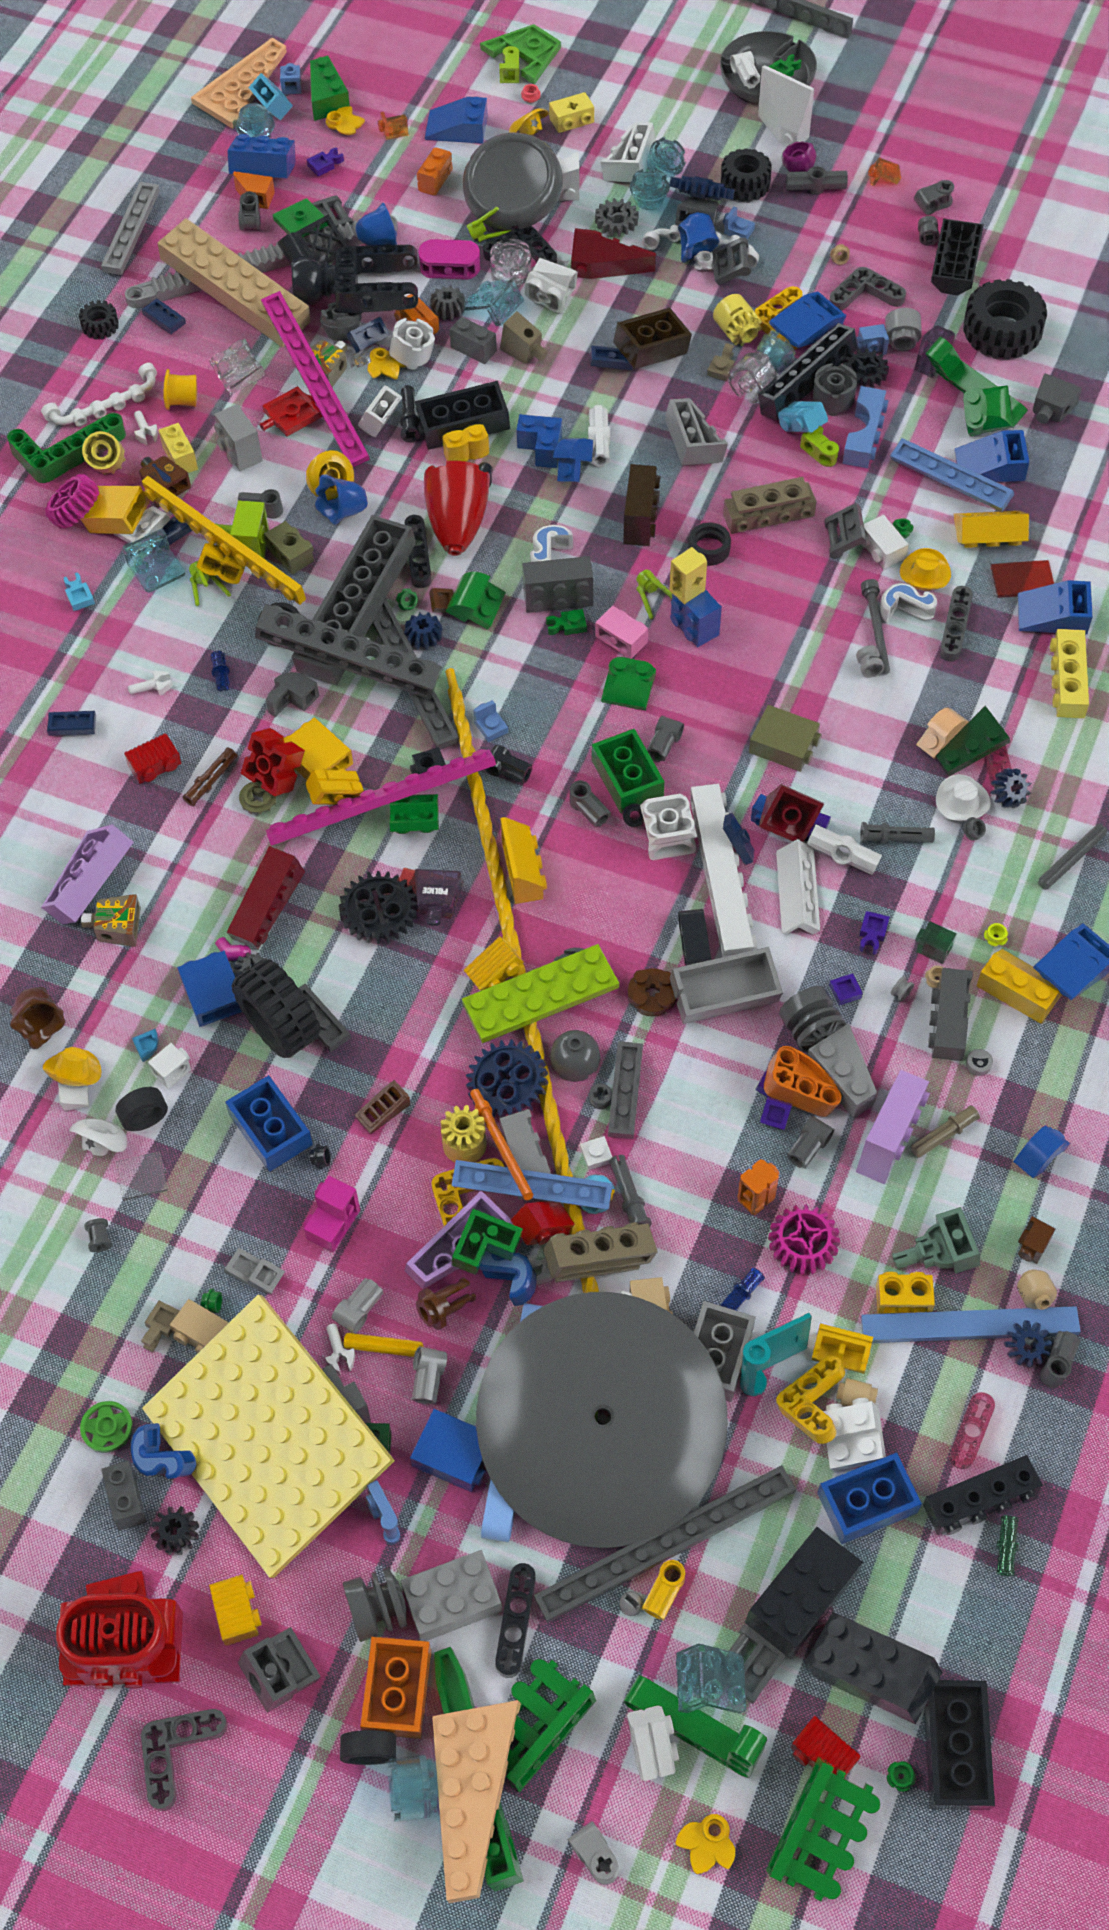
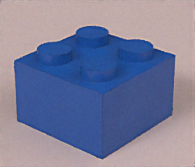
(697, 618)

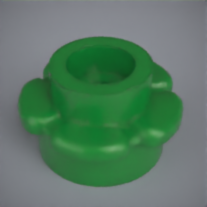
(903, 526)
(412, 599)
(212, 1301)
(901, 1768)

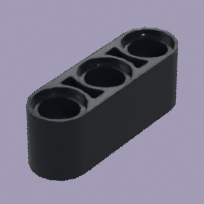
(694, 936)

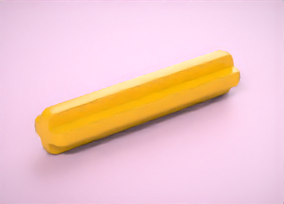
(381, 1344)

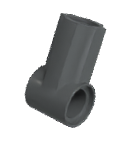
(271, 499)
(666, 733)
(589, 804)
(813, 1137)
(1060, 1358)

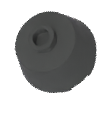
(337, 323)

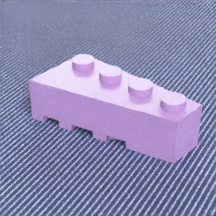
(86, 873)
(893, 1126)
(435, 1258)

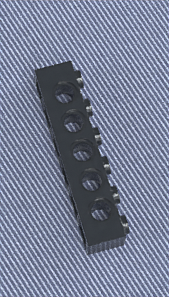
(799, 377)

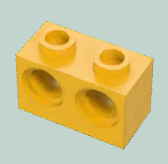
(905, 1300)

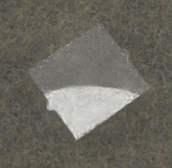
(141, 1176)

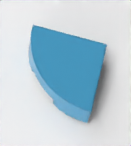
(146, 1044)

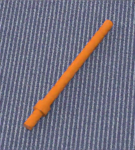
(485, 1110)

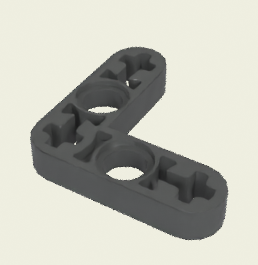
(891, 293)
(170, 1740)

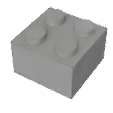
(237, 437)

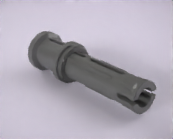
(886, 833)
(632, 1203)

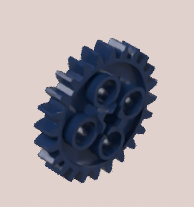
(701, 187)
(524, 1090)

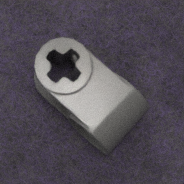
(593, 1850)

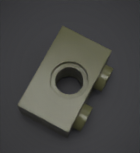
(289, 547)

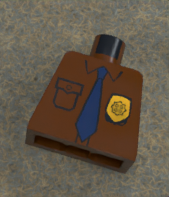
(166, 474)

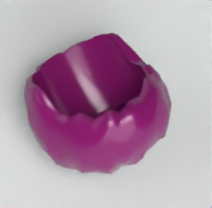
(799, 157)

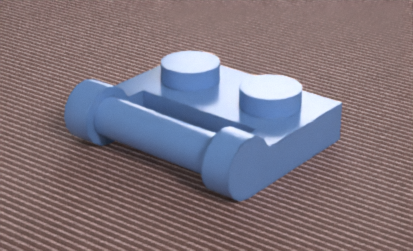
(381, 1508)

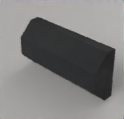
(956, 256)

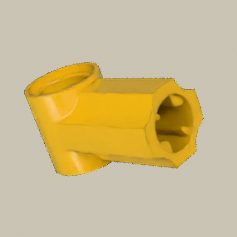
(663, 1591)

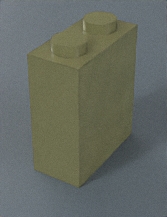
(785, 738)

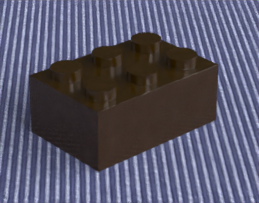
(652, 338)
(640, 504)

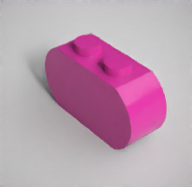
(449, 259)

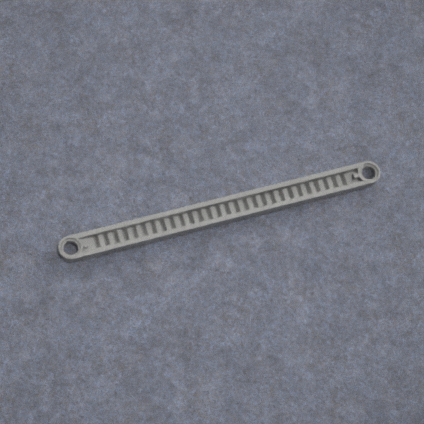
(263, 260)

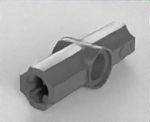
(816, 180)

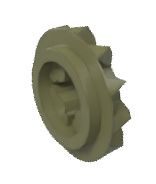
(247, 799)

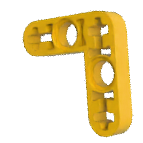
(785, 299)
(452, 1194)
(831, 1372)

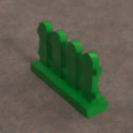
(558, 1723)
(809, 1841)

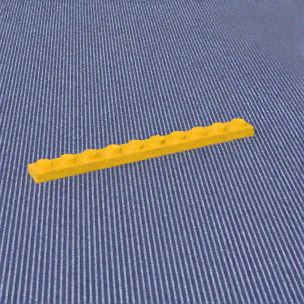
(228, 544)

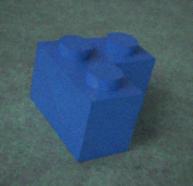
(541, 435)

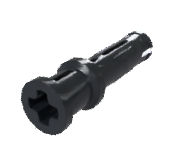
(409, 419)

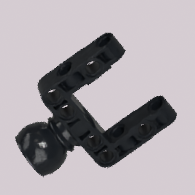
(314, 281)

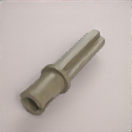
(945, 1131)

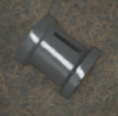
(98, 1235)

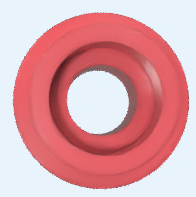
(530, 93)

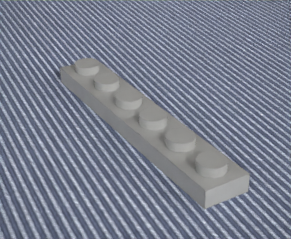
(130, 228)

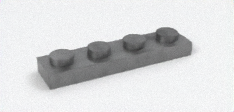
(625, 1090)

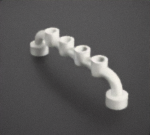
(651, 241)
(98, 408)

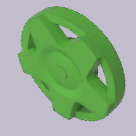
(106, 1427)

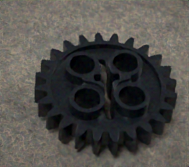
(400, 901)

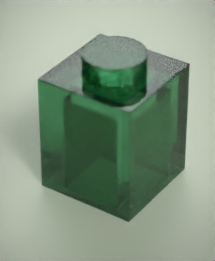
(935, 942)

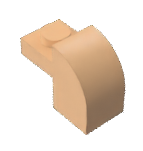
(941, 730)

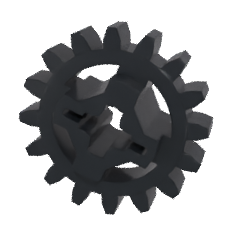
(868, 367)

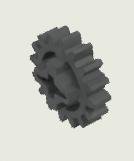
(616, 217)

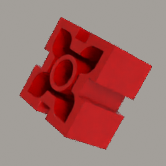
(272, 761)

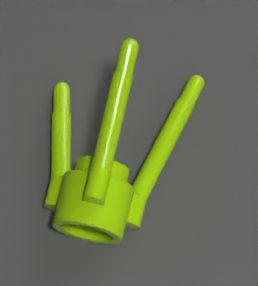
(477, 228)
(201, 578)
(649, 583)

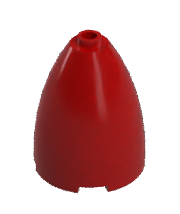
(456, 503)

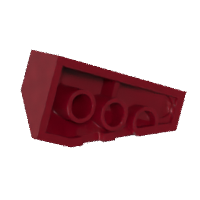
(602, 257)

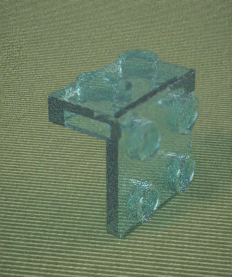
(498, 297)
(153, 561)
(710, 1679)

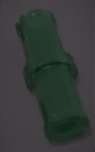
(1007, 1546)

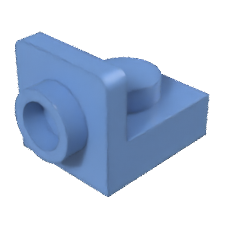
(737, 226)
(489, 721)

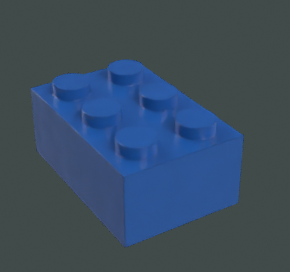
(262, 156)
(269, 1123)
(869, 1498)

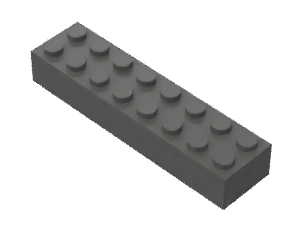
(360, 588)

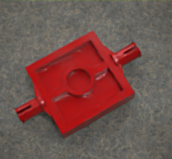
(290, 412)

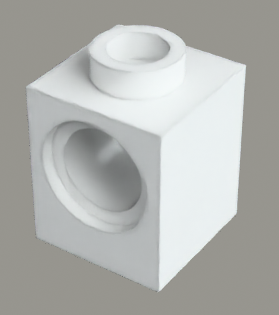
(170, 1065)

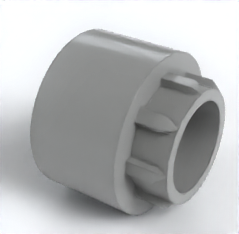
(903, 328)

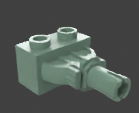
(943, 1245)

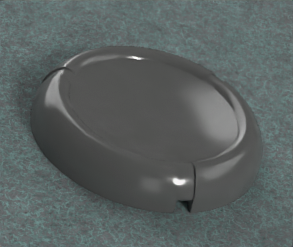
(766, 49)
(514, 175)

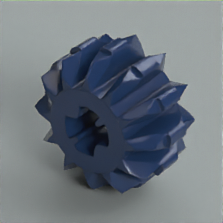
(423, 630)
(1010, 788)
(1018, 1342)

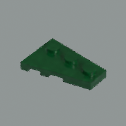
(973, 742)

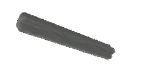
(1072, 856)

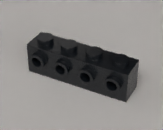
(982, 1495)

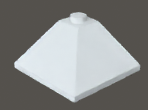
(785, 106)

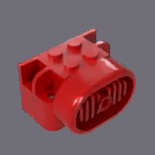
(119, 1640)

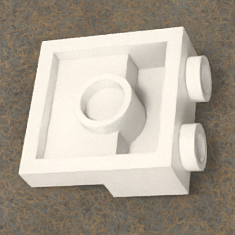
(858, 1435)

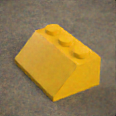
(992, 528)
(522, 861)
(1018, 985)

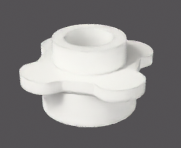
(704, 261)

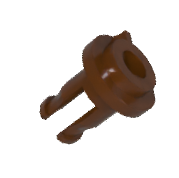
(434, 1306)

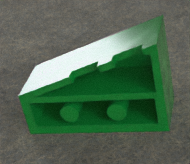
(327, 88)

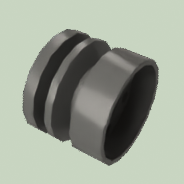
(811, 1017)
(375, 1604)

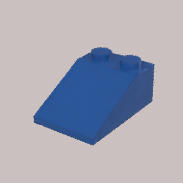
(458, 121)

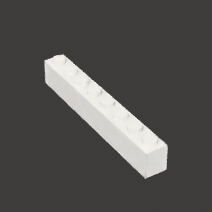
(721, 871)

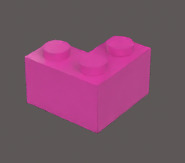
(334, 1214)

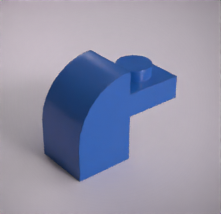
(570, 455)
(1041, 1151)

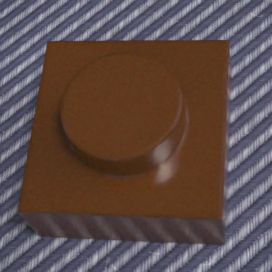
(440, 599)

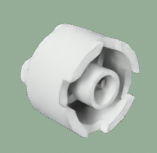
(412, 342)

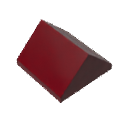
(789, 813)

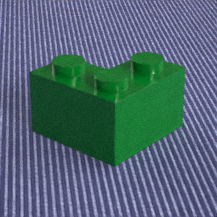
(481, 1235)

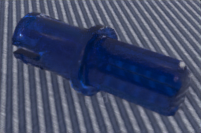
(220, 670)
(743, 1289)

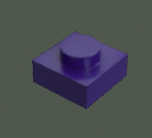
(845, 989)
(776, 1113)

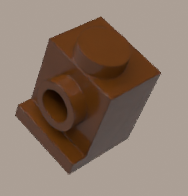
(1035, 1240)

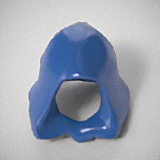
(376, 228)
(697, 235)
(350, 499)

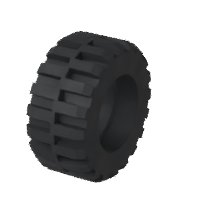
(1006, 300)
(276, 1008)

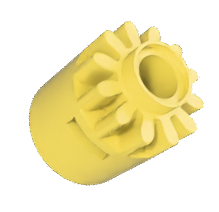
(737, 319)
(95, 445)
(463, 1135)

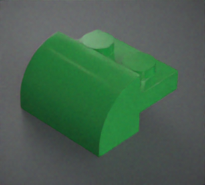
(476, 599)
(415, 814)

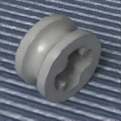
(902, 988)

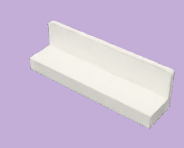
(798, 888)

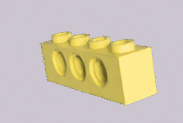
(1070, 673)

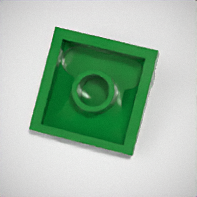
(987, 409)
(629, 683)

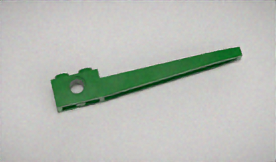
(455, 1695)

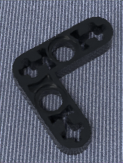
(530, 237)

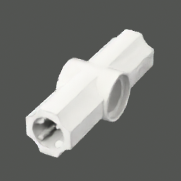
(600, 434)
(858, 855)

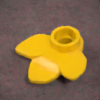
(344, 121)
(383, 363)
(706, 1848)

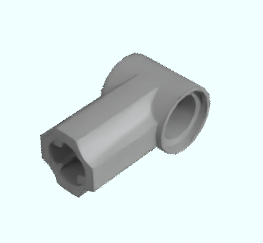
(355, 1310)
(429, 1367)

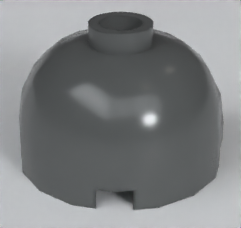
(575, 1055)

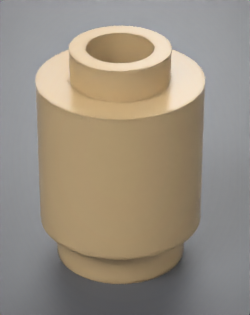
(855, 1389)

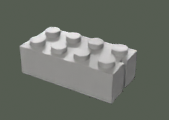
(726, 985)

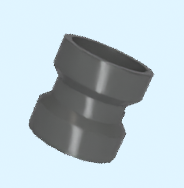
(928, 230)

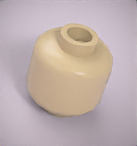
(1036, 1289)

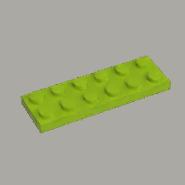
(540, 993)

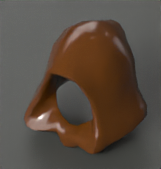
(36, 1016)

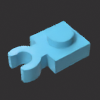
(78, 593)

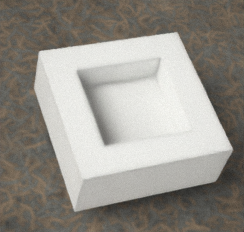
(596, 1152)

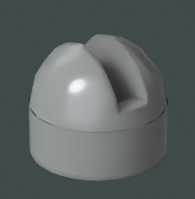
(626, 1607)

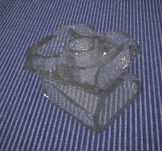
(237, 367)

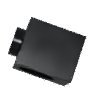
(426, 759)

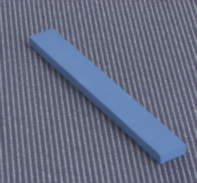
(965, 1324)

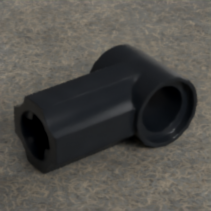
(509, 765)

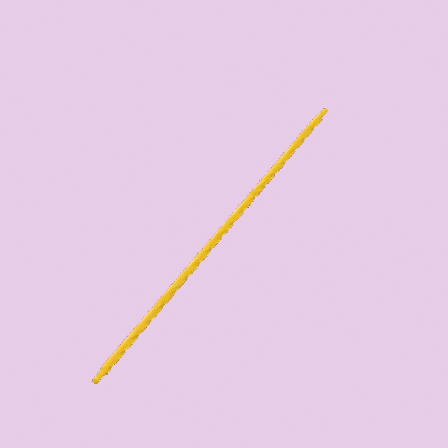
(509, 934)

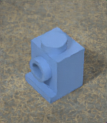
(290, 73)
(873, 338)

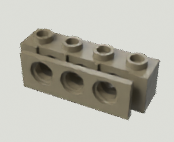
(769, 505)
(599, 1252)

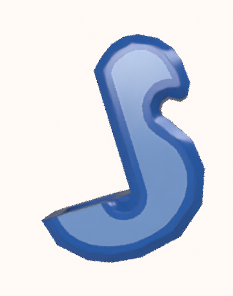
(517, 1270)
(151, 1461)

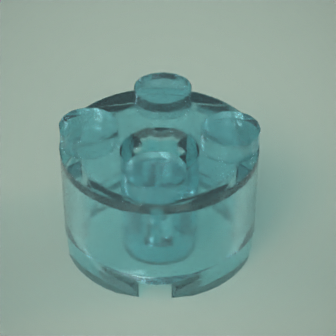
(410, 1788)

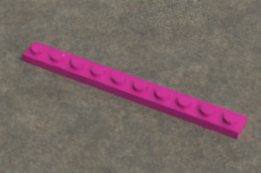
(315, 379)
(373, 799)

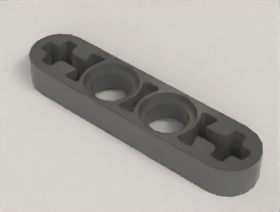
(956, 623)

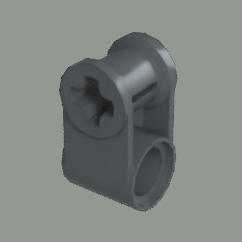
(935, 196)
(249, 211)

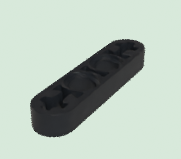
(419, 551)
(513, 1619)

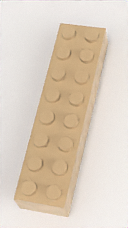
(227, 277)

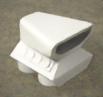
(550, 284)
(669, 826)

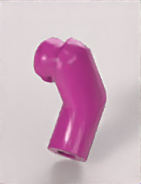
(232, 951)

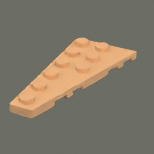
(230, 90)
(470, 1780)

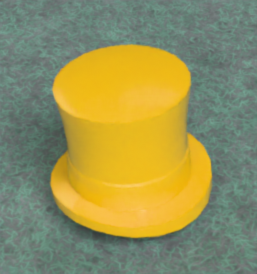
(179, 390)

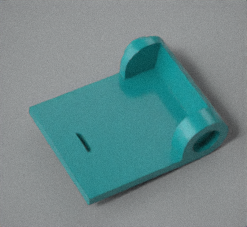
(770, 1350)

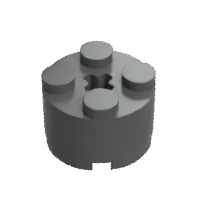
(835, 388)

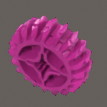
(72, 501)
(822, 1232)

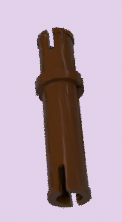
(193, 793)

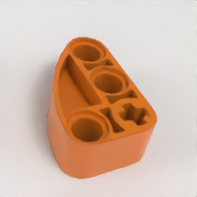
(801, 1082)

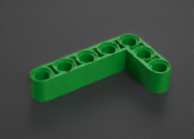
(962, 376)
(65, 454)
(732, 1749)

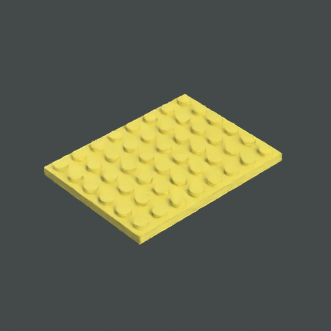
(268, 1435)

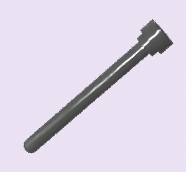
(870, 591)

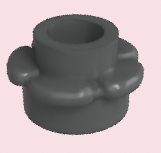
(974, 828)

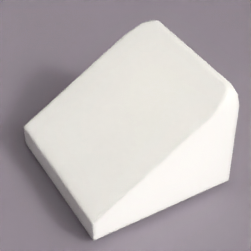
(73, 1097)

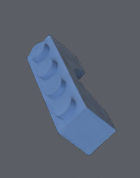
(860, 444)

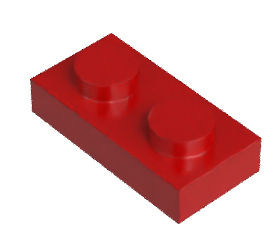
(126, 1583)

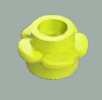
(999, 930)

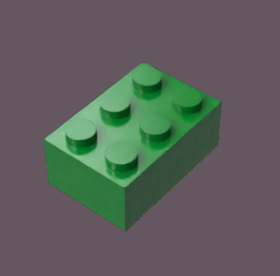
(627, 769)

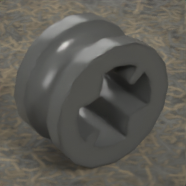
(606, 1090)

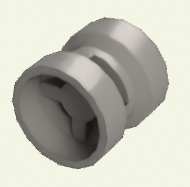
(869, 660)

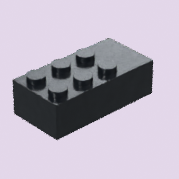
(461, 409)
(803, 1592)
(874, 1667)
(959, 1746)

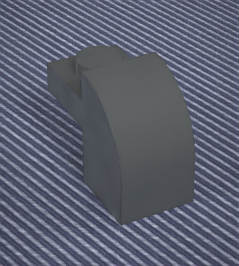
(291, 688)

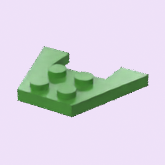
(534, 47)

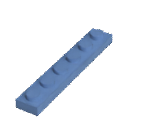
(952, 475)
(543, 1185)

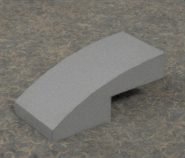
(253, 1271)

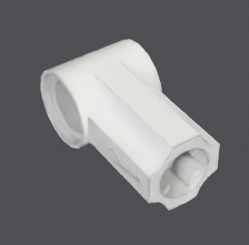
(744, 65)

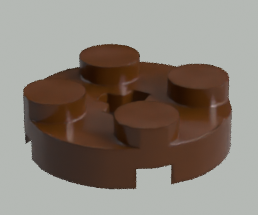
(647, 1004)

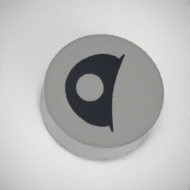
(979, 1062)

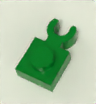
(787, 67)
(570, 621)

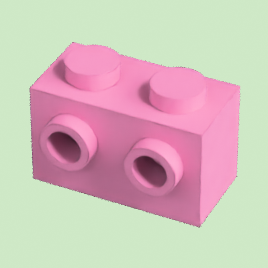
(621, 632)

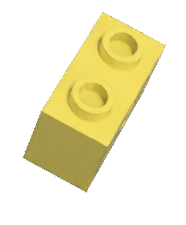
(571, 112)
(178, 447)
(688, 575)

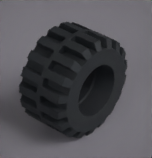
(747, 174)

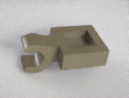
(722, 365)
(158, 1324)

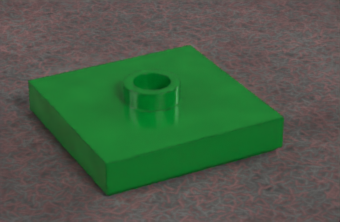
(298, 216)

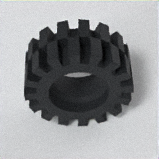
(97, 311)

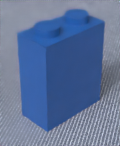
(209, 988)
(449, 1451)

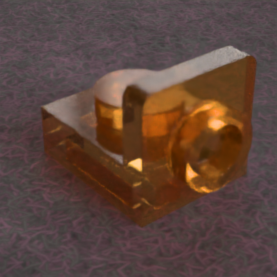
(393, 126)
(885, 170)

